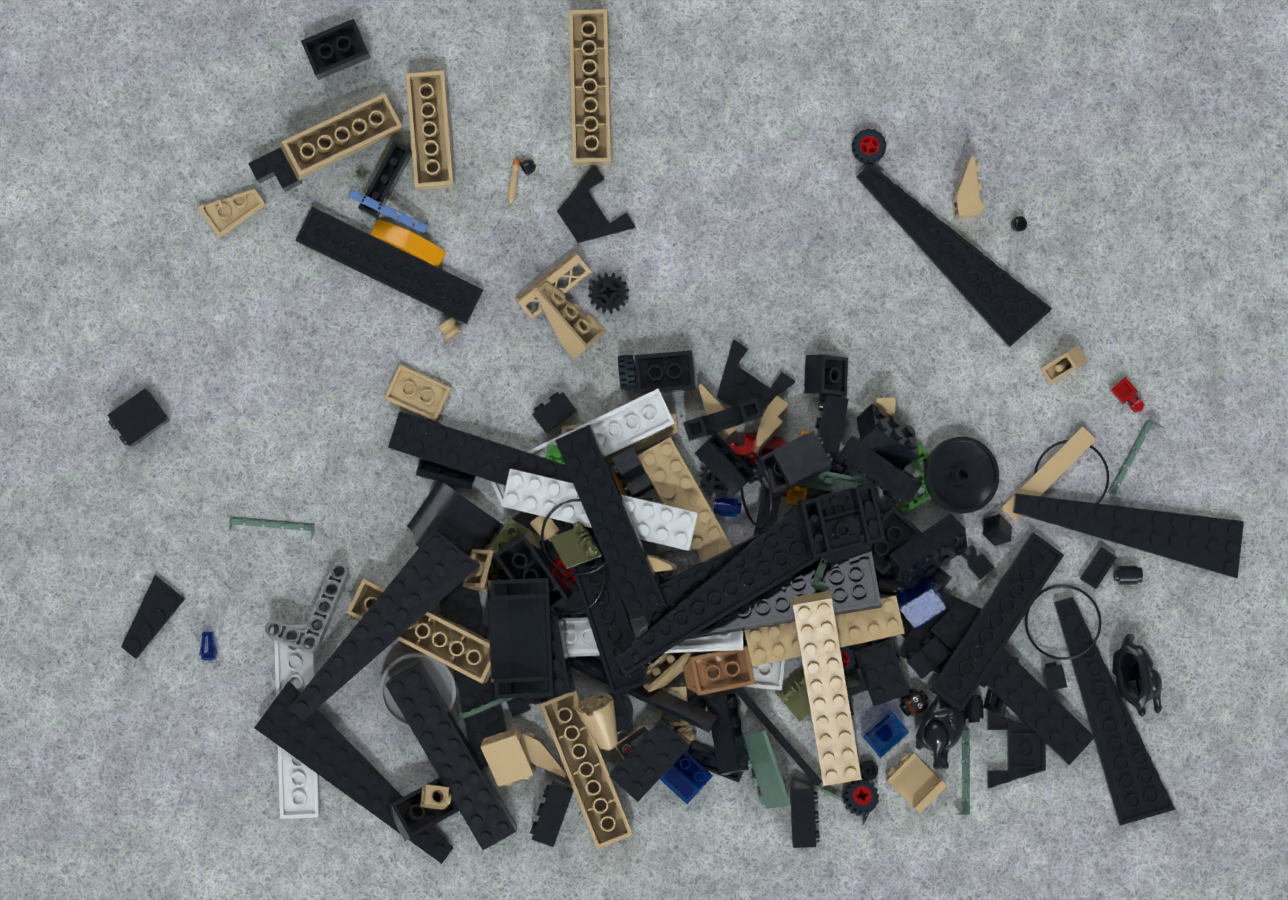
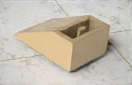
(967, 197)

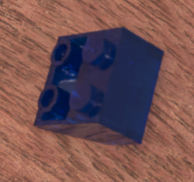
(686, 777)

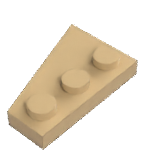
(231, 212)

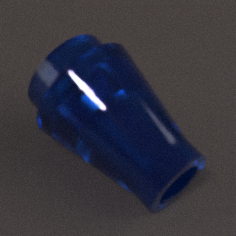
(208, 647)

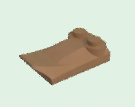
(719, 671)

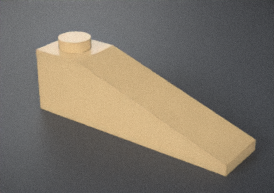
(572, 326)

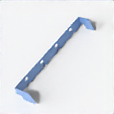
(387, 211)

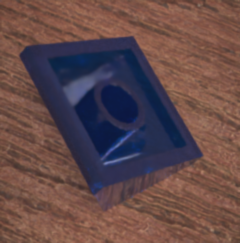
(921, 602)
(885, 733)

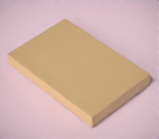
(417, 393)

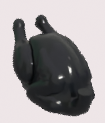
(1136, 676)
(940, 731)

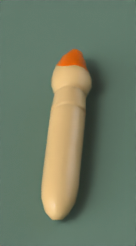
(513, 180)

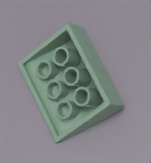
(765, 768)

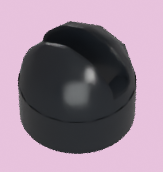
(528, 166)
(1022, 224)

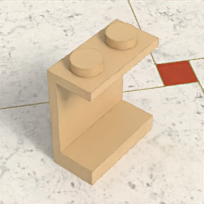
(507, 757)
(915, 781)

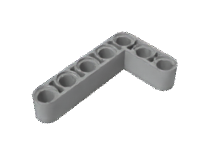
(317, 615)

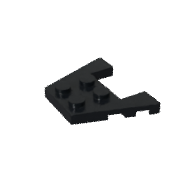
(584, 216)
(739, 386)
(1024, 751)

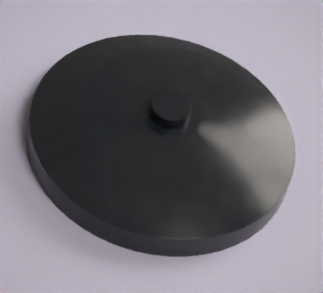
(961, 475)

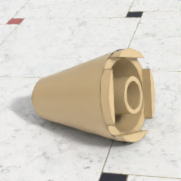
(600, 720)

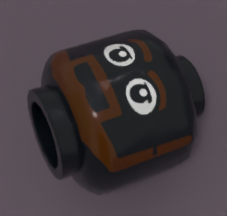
(914, 703)

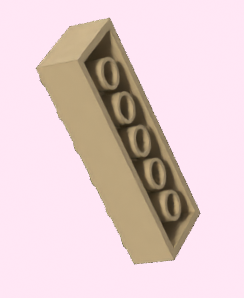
(430, 130)
(341, 136)

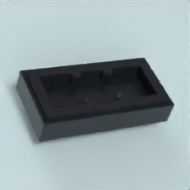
(1098, 567)

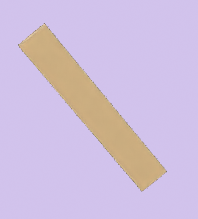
(1053, 468)

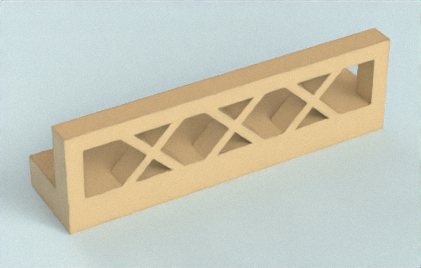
(552, 277)

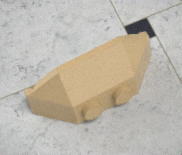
(665, 668)

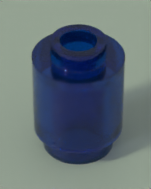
(727, 507)

